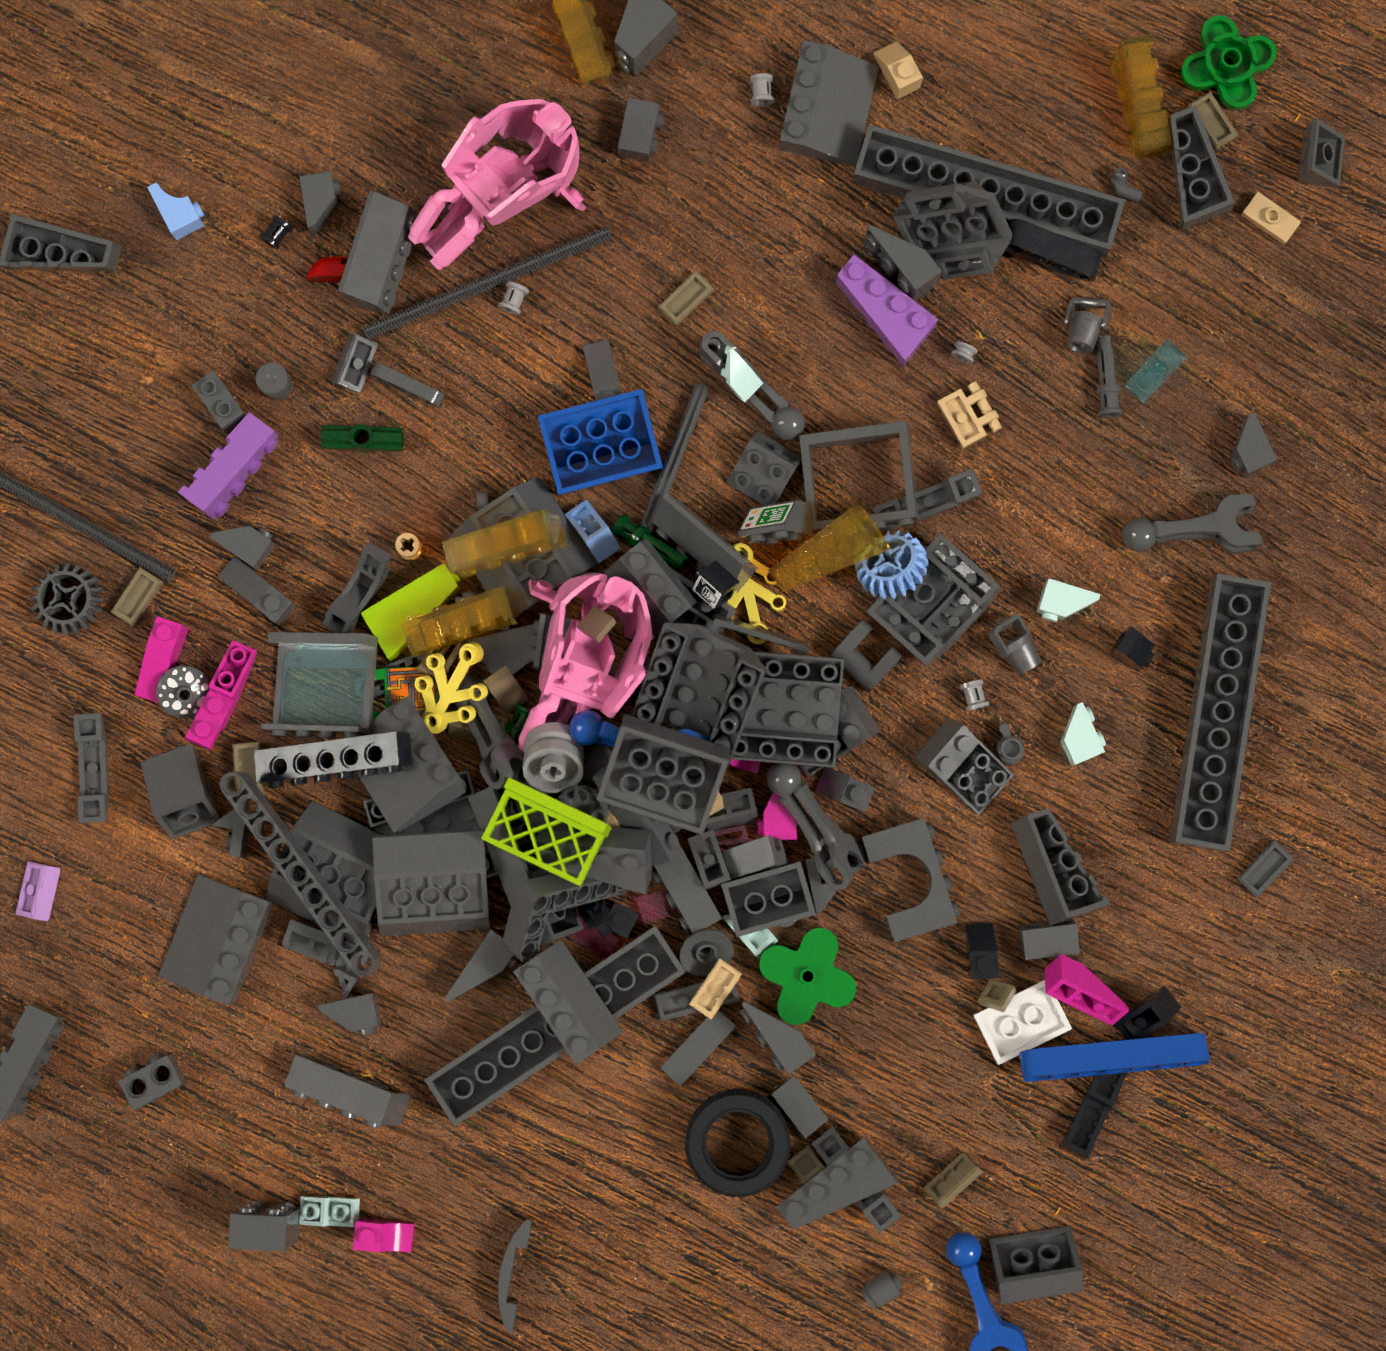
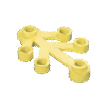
(751, 588)
(449, 690)

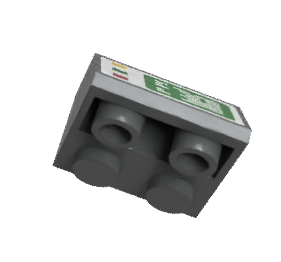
(777, 522)

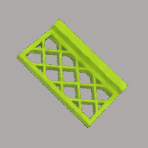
(557, 810)

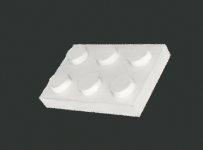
(1026, 1023)

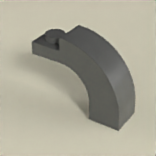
(360, 591)

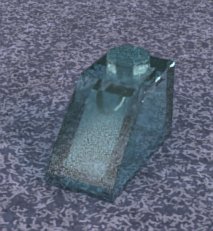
(1155, 371)

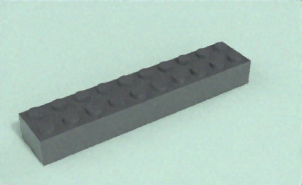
(905, 164)
(1220, 713)
(530, 1042)

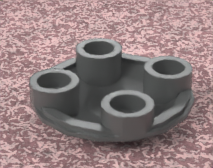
(584, 799)

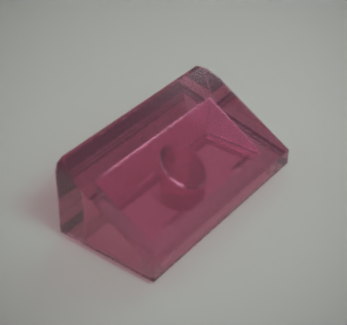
(593, 941)

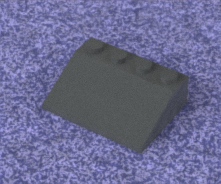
(828, 104)
(663, 774)
(420, 787)
(216, 940)

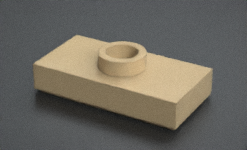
(1271, 218)
(715, 988)

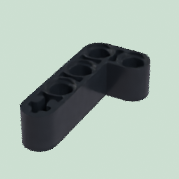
(1052, 250)

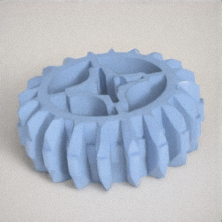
(891, 569)

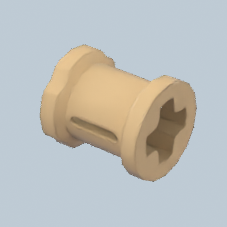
(406, 554)

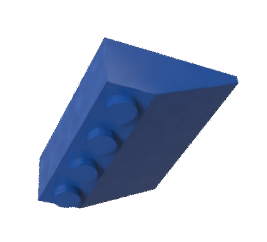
(600, 442)

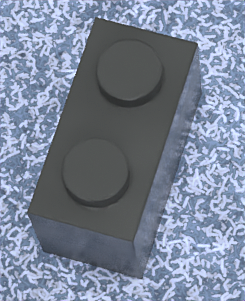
(639, 129)

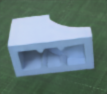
(178, 213)
(593, 531)

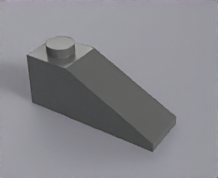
(602, 370)
(257, 591)
(486, 963)

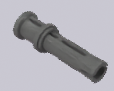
(1108, 389)

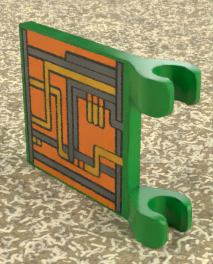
(400, 683)

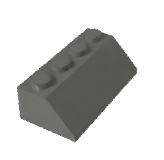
(378, 254)
(700, 540)
(568, 1002)

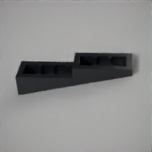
(1091, 1114)

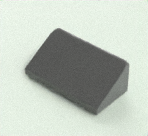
(354, 363)

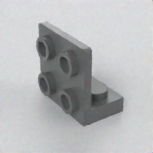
(764, 469)

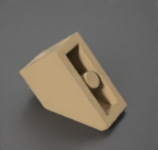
(899, 69)

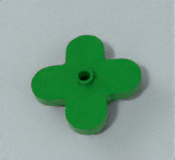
(1223, 45)
(787, 969)

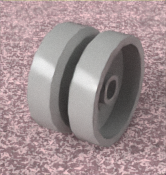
(552, 758)

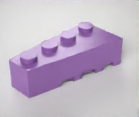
(887, 310)
(230, 466)

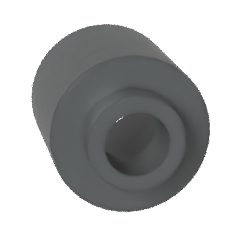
(882, 1289)

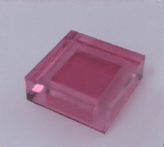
(652, 907)

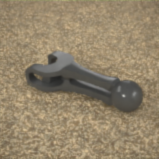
(786, 421)
(1218, 526)
(496, 746)
(824, 837)

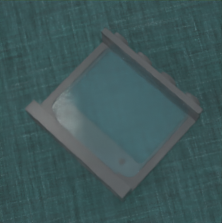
(323, 684)

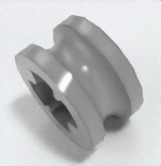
(964, 352)

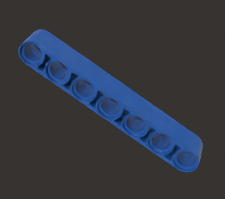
(1114, 1057)

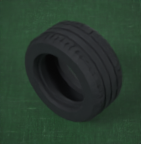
(734, 1183)

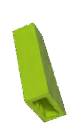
(419, 596)

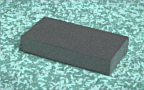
(1265, 868)

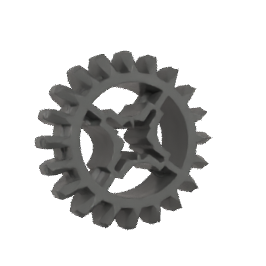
(56, 605)

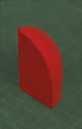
(327, 269)

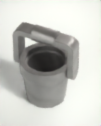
(1084, 325)
(1020, 651)

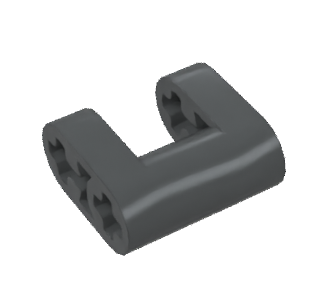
(858, 665)

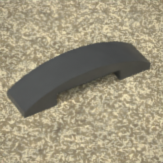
(937, 498)
(93, 768)
(875, 1207)
(507, 1306)

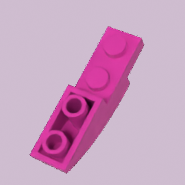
(222, 695)

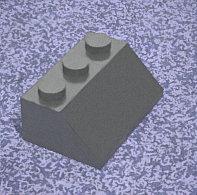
(662, 589)
(768, 899)
(1036, 1265)

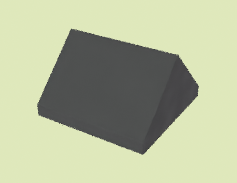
(1321, 155)

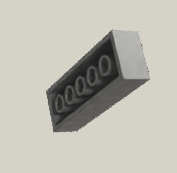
(515, 870)

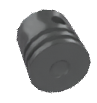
(274, 381)

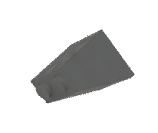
(643, 33)
(180, 791)

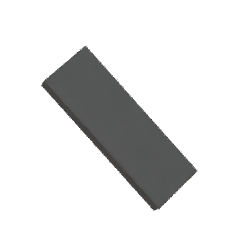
(676, 1001)
(697, 1047)

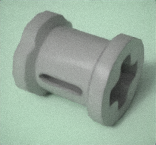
(761, 90)
(513, 298)
(974, 695)

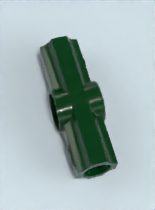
(345, 437)

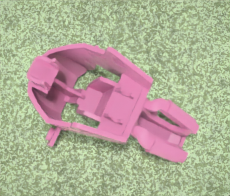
(500, 180)
(581, 676)

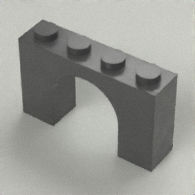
(936, 908)

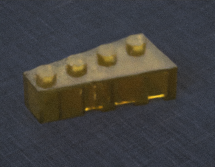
(583, 39)
(1141, 97)
(504, 543)
(836, 546)
(458, 622)

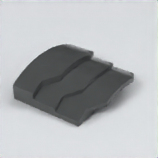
(940, 607)

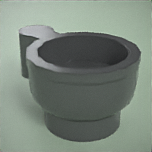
(1008, 748)

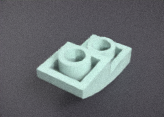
(329, 1211)

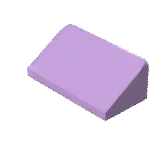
(38, 891)

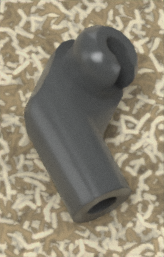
(1122, 187)

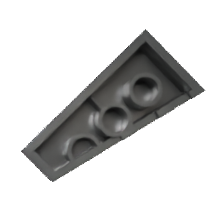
(1198, 176)

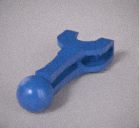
(589, 728)
(964, 1252)

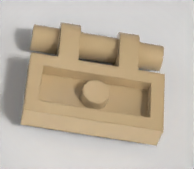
(962, 419)

